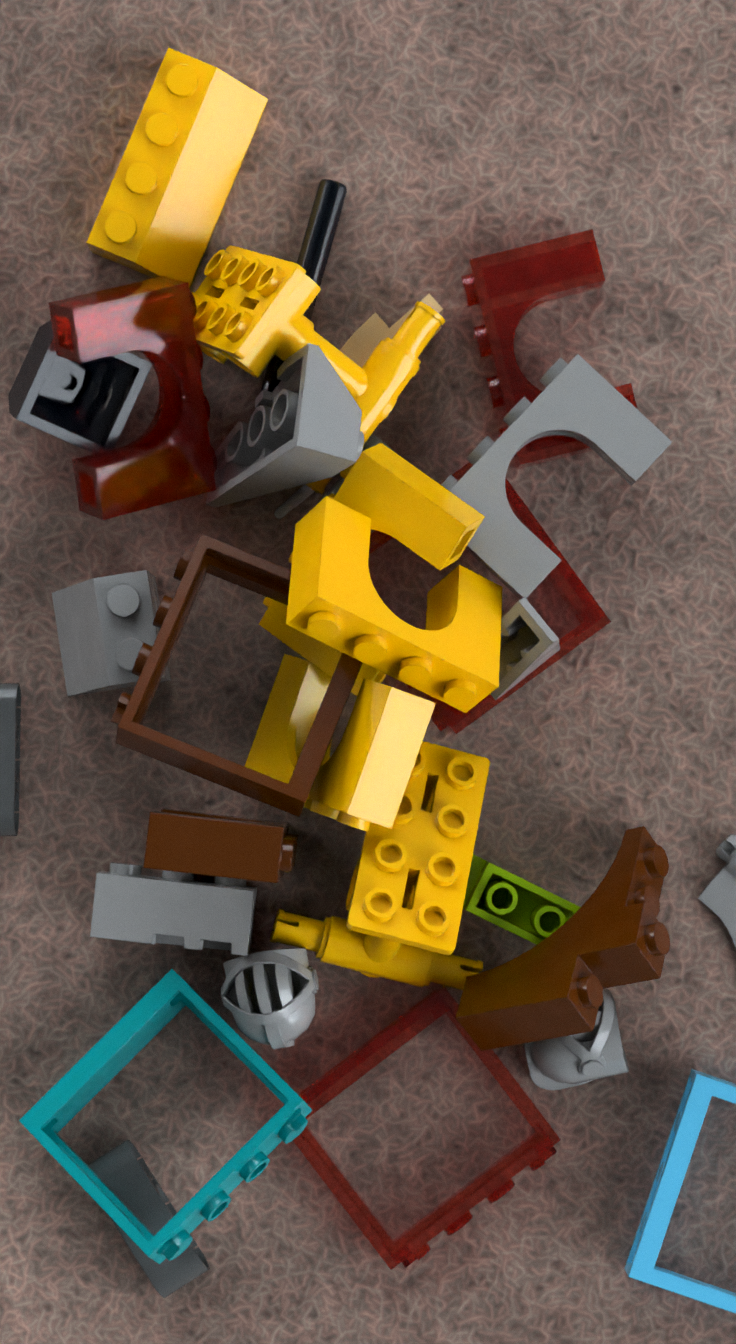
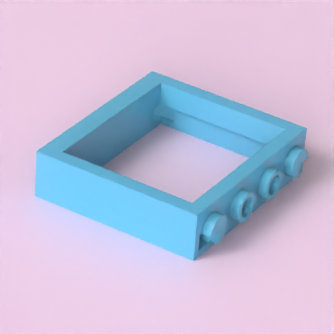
(665, 1192)

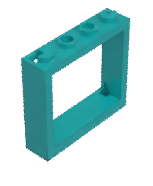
(107, 1060)

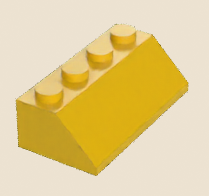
(177, 169)

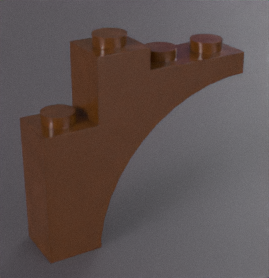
(562, 979)

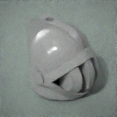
(271, 995)
(579, 1057)

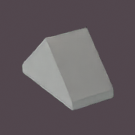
(523, 645)

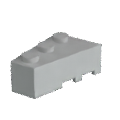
(173, 909)

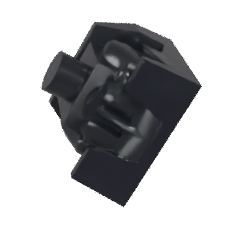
(74, 399)

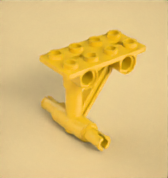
(256, 308)
(407, 882)

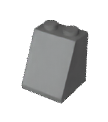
(104, 628)

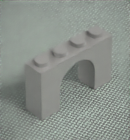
(572, 405)

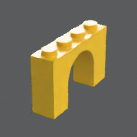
(402, 505)
(339, 606)
(372, 762)

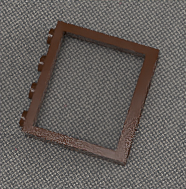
(265, 579)

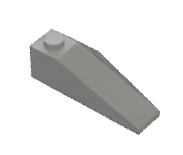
(295, 434)

